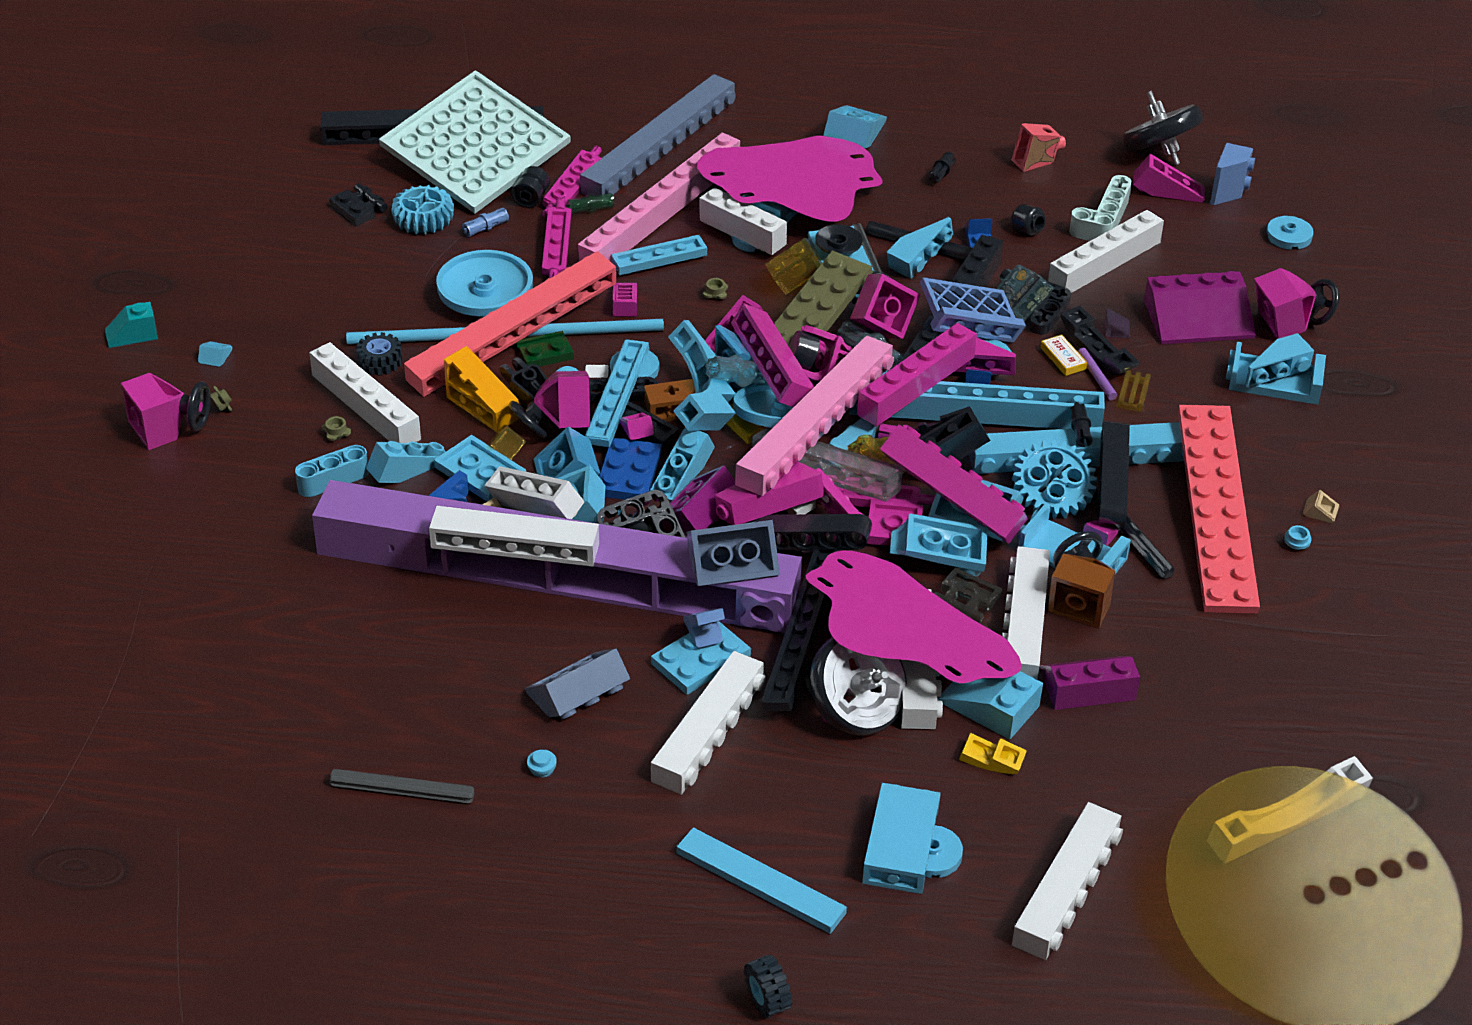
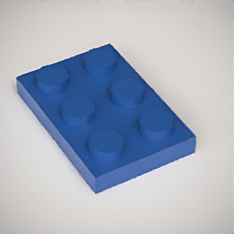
(629, 468)

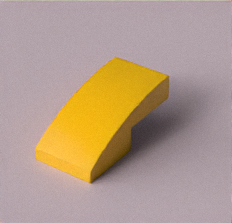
(986, 755)

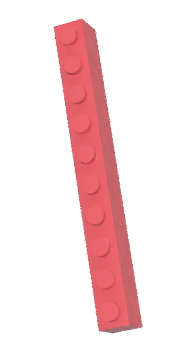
(514, 320)

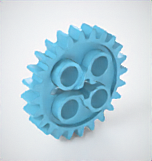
(1037, 463)

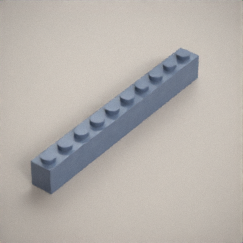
(658, 137)

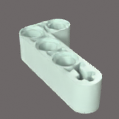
(1090, 223)

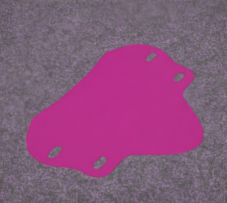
(803, 174)
(893, 616)

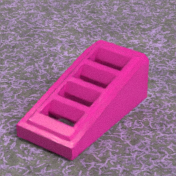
(625, 299)

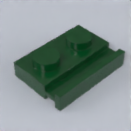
(545, 349)

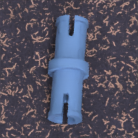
(485, 222)

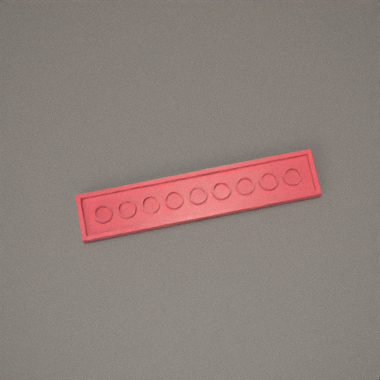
(1218, 510)

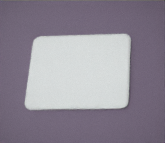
(597, 371)

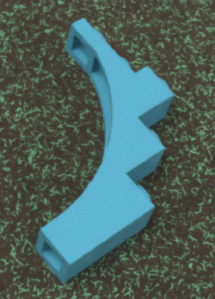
(709, 405)

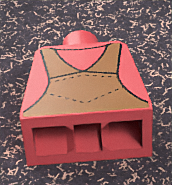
(1036, 146)

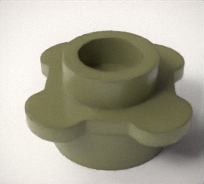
(715, 289)
(221, 399)
(336, 428)

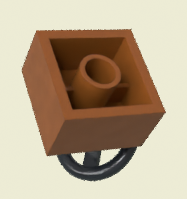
(1080, 582)

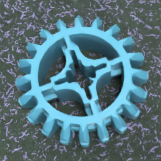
(422, 209)

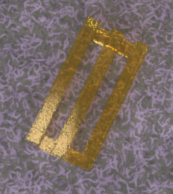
(1136, 379)

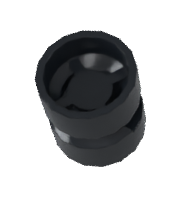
(530, 187)

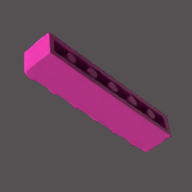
(772, 355)
(916, 374)
(954, 483)

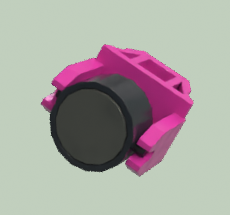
(805, 347)

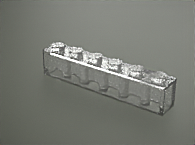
(851, 470)

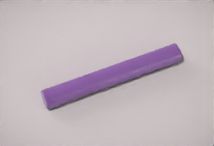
(1098, 375)

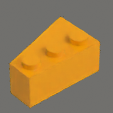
(478, 389)

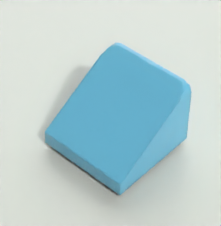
(213, 353)

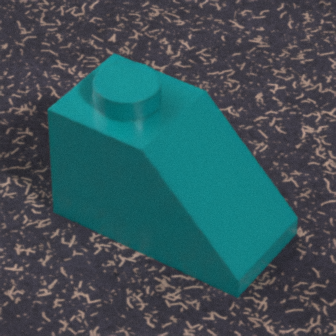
(132, 326)

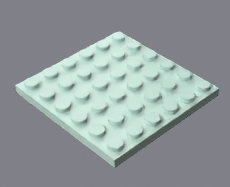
(474, 141)

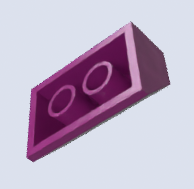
(696, 501)
(1091, 682)

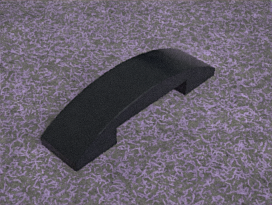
(1080, 326)

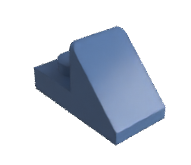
(705, 627)

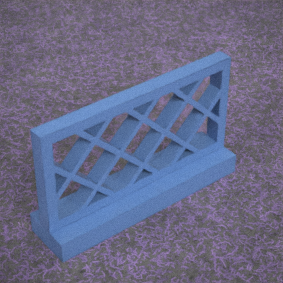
(985, 324)

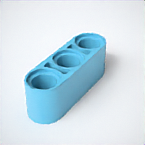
(342, 465)

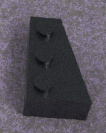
(955, 433)

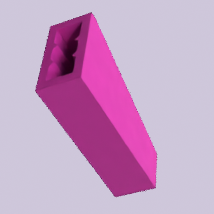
(792, 489)

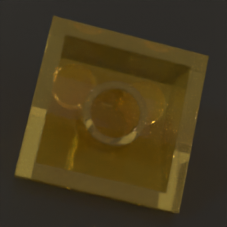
(794, 266)

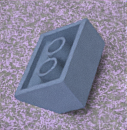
(733, 552)
(579, 683)

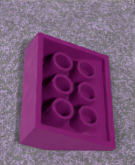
(1199, 307)

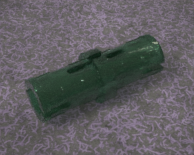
(590, 203)

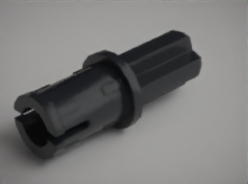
(942, 167)
(1081, 424)

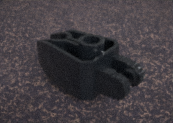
(525, 381)

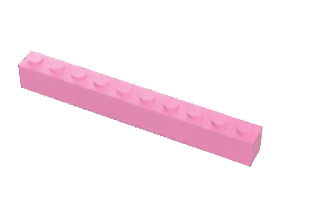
(653, 206)
(813, 416)

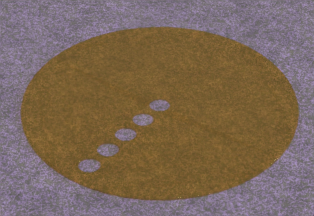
(1242, 909)

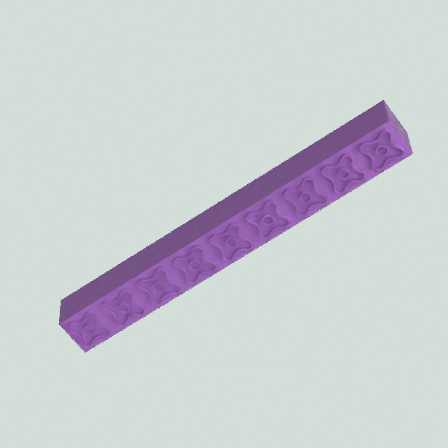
(628, 570)

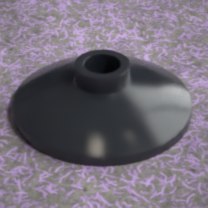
(839, 238)

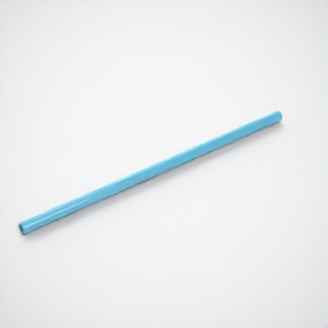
(568, 328)

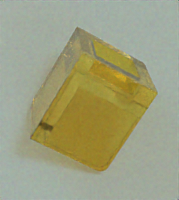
(507, 442)

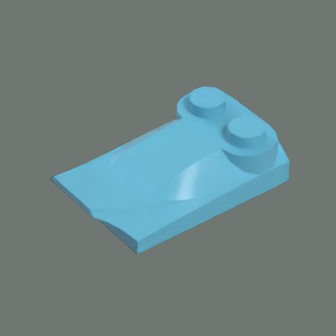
(942, 542)

